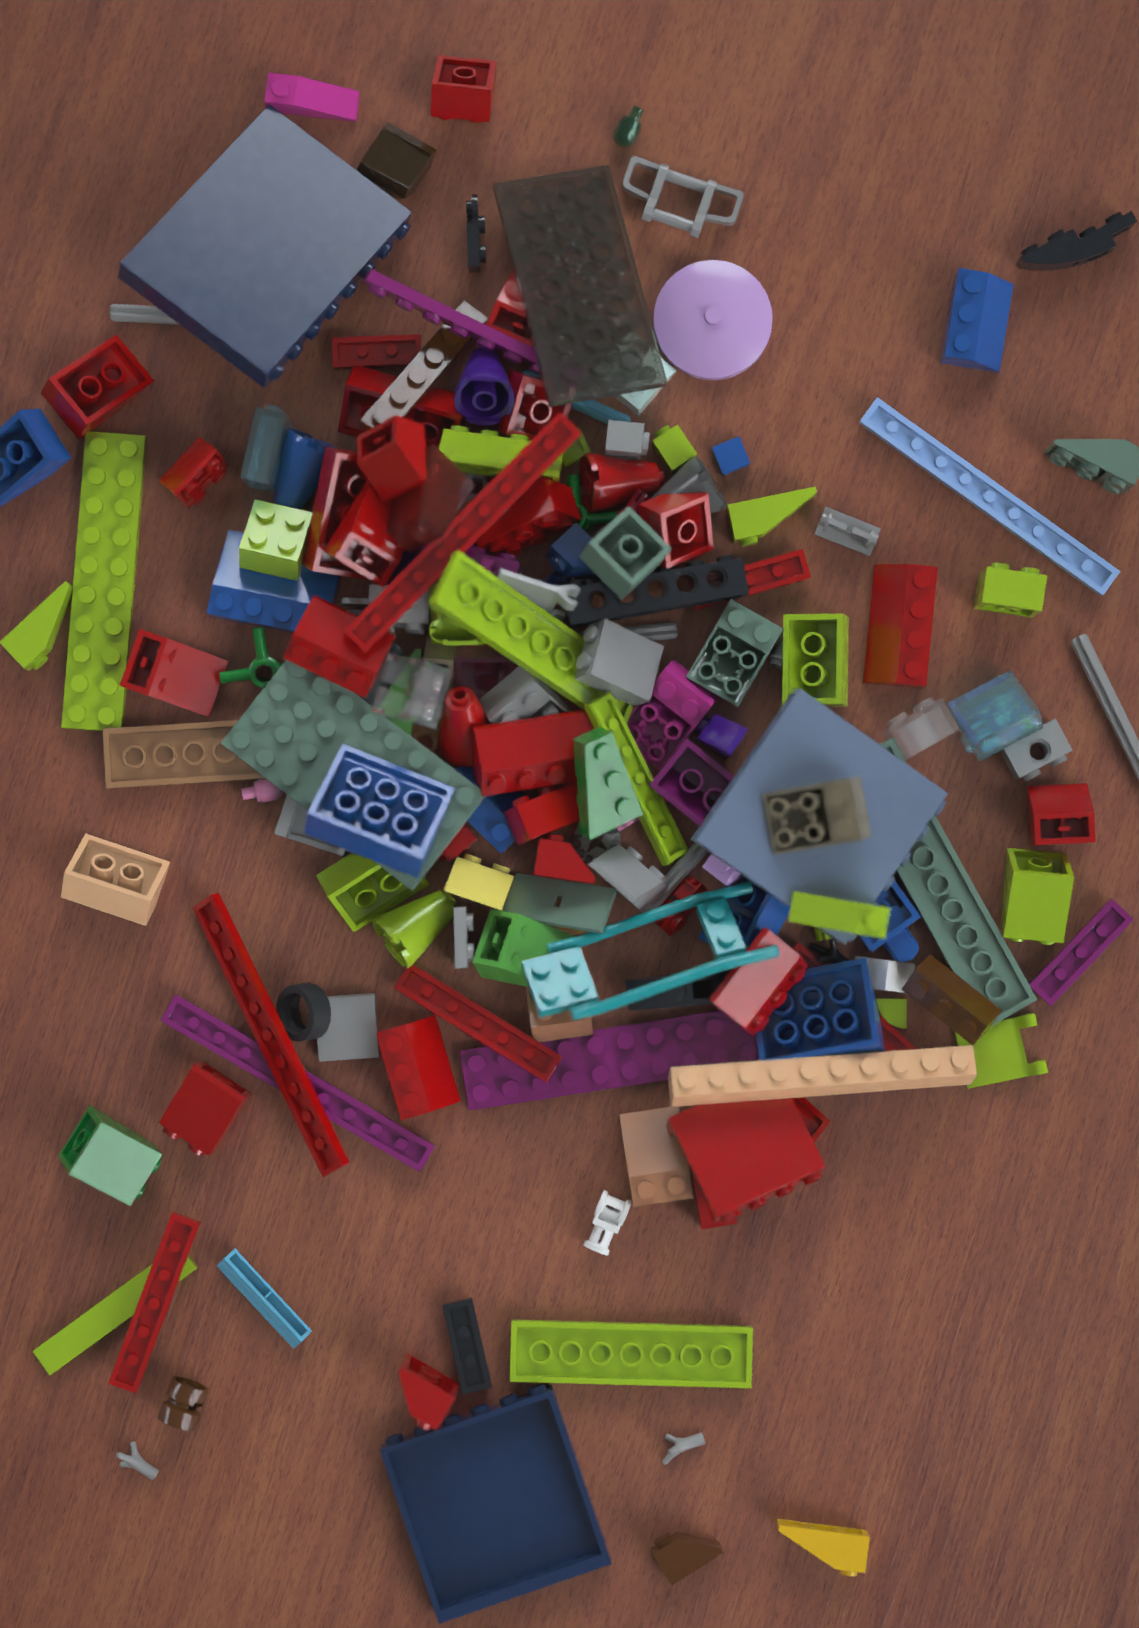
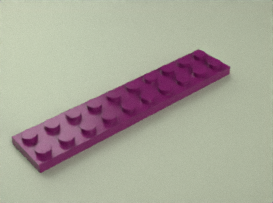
(609, 1059)

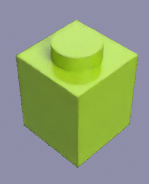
(673, 448)

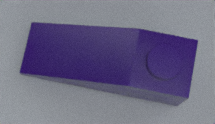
(720, 735)

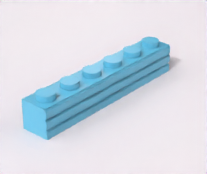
(264, 1298)

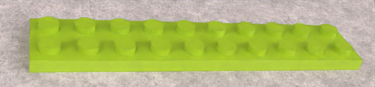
(104, 580)

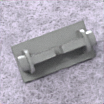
(847, 531)

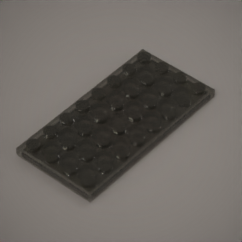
(579, 285)

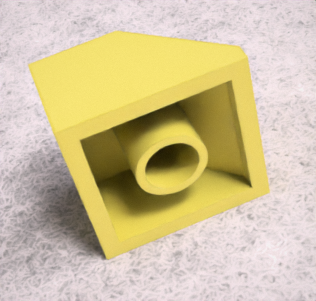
(480, 882)

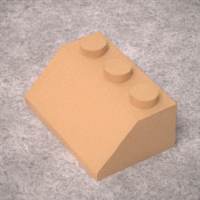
(114, 879)

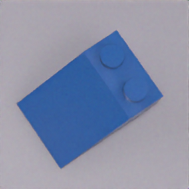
(28, 453)

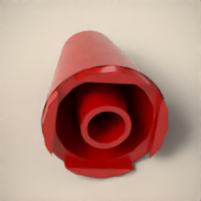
(614, 480)
(460, 715)

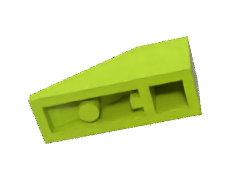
(759, 516)
(38, 631)
(839, 914)

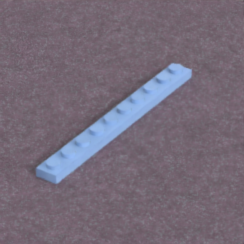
(989, 497)

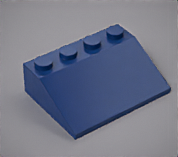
(263, 598)
(378, 810)
(825, 1015)

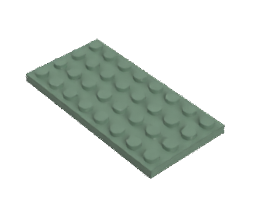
(303, 721)

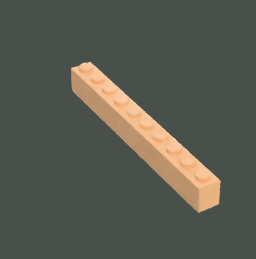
(821, 1075)

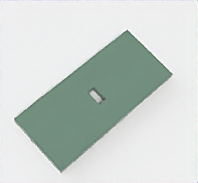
(581, 907)

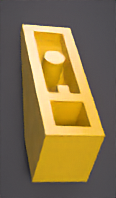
(837, 1546)

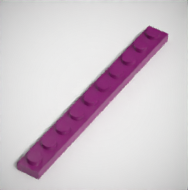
(338, 1105)

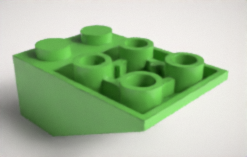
(510, 940)

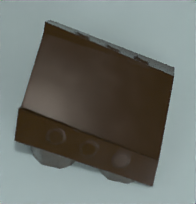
(397, 161)

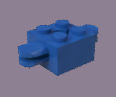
(898, 938)

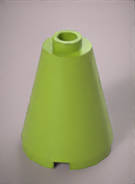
(414, 925)

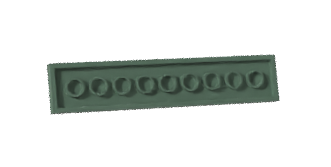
(960, 919)

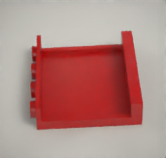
(746, 1152)

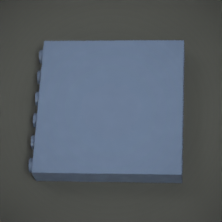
(806, 748)

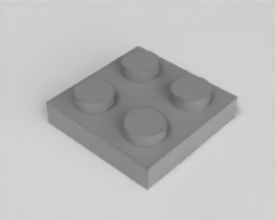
(462, 925)

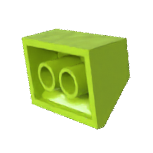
(816, 657)
(363, 889)

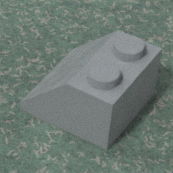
(630, 877)

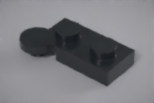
(475, 227)

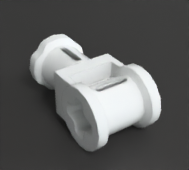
(608, 1220)

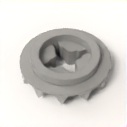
(581, 844)

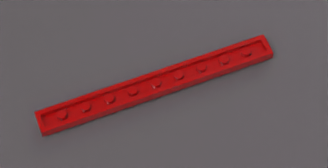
(463, 531)
(271, 1035)

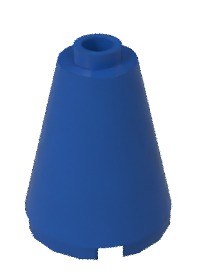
(298, 469)

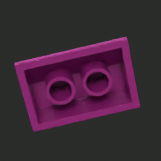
(692, 781)

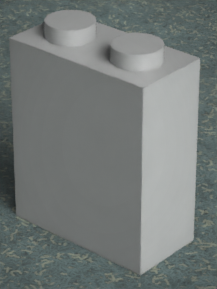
(619, 662)

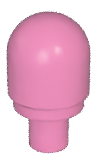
(262, 790)

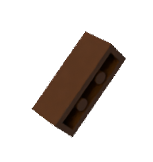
(951, 1000)

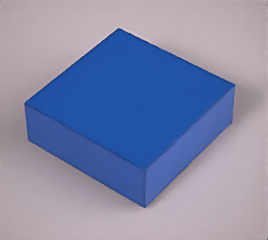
(730, 456)

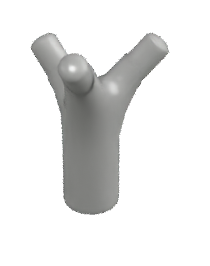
(682, 1445)
(136, 1462)

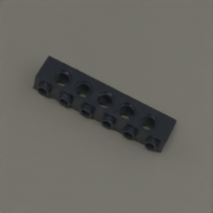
(726, 567)

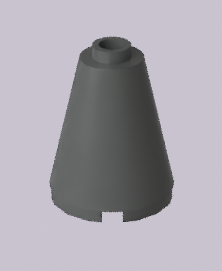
(694, 479)

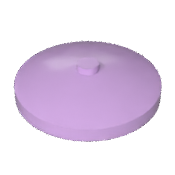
(712, 320)

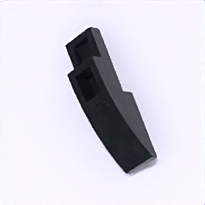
(1068, 251)
(688, 994)

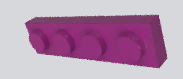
(1080, 952)

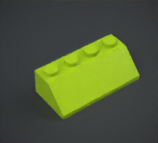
(487, 452)

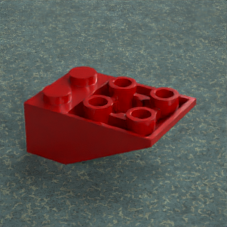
(509, 314)
(195, 473)
(538, 513)
(364, 540)
(173, 673)

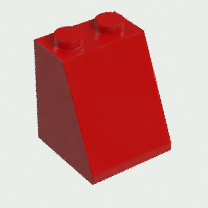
(204, 1108)

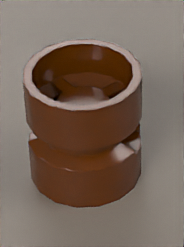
(184, 1399)

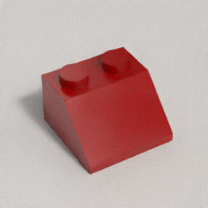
(463, 89)
(530, 408)
(682, 523)
(560, 861)

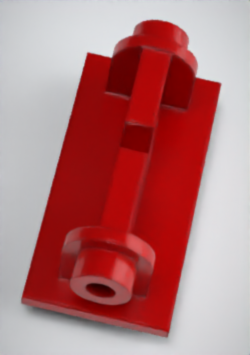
(677, 921)

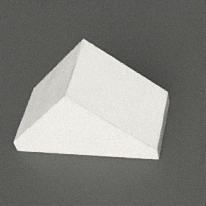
(889, 974)

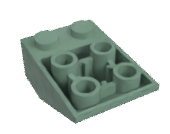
(1104, 460)
(734, 652)

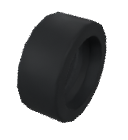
(318, 1009)

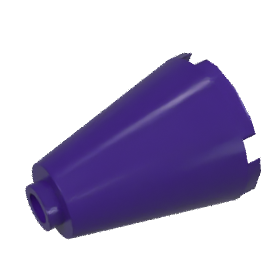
(484, 389)

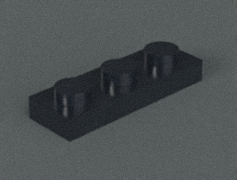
(467, 1345)

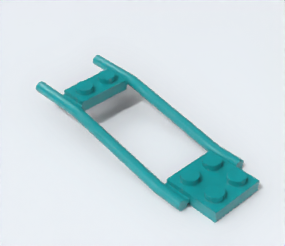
(564, 981)

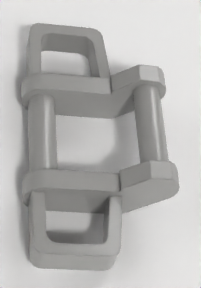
(665, 174)

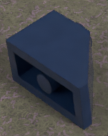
(565, 553)

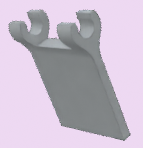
(542, 593)

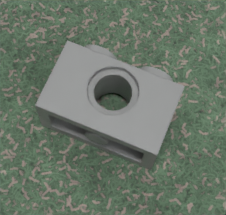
(626, 439)
(1054, 747)

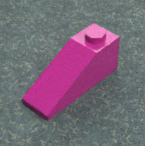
(311, 98)

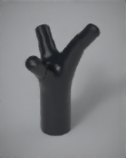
(831, 955)

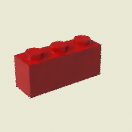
(543, 814)

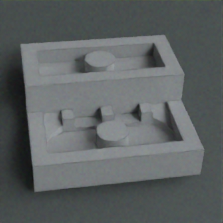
(351, 1029)

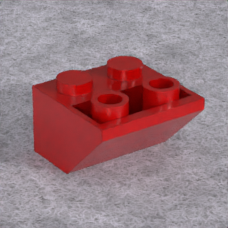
(393, 456)
(1060, 814)

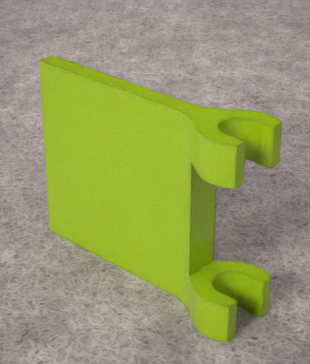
(1002, 1054)

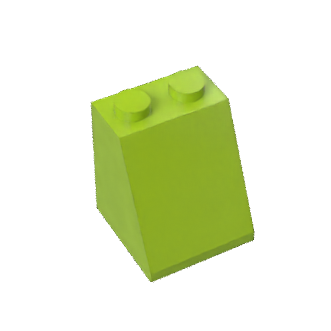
(1036, 896)

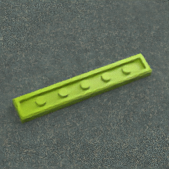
(656, 816)
(96, 1322)

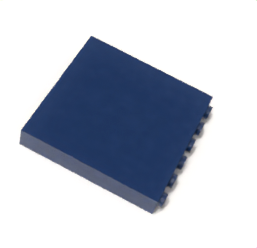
(495, 1503)

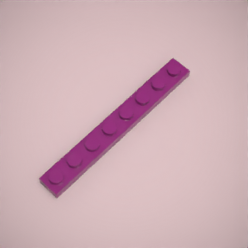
(459, 323)

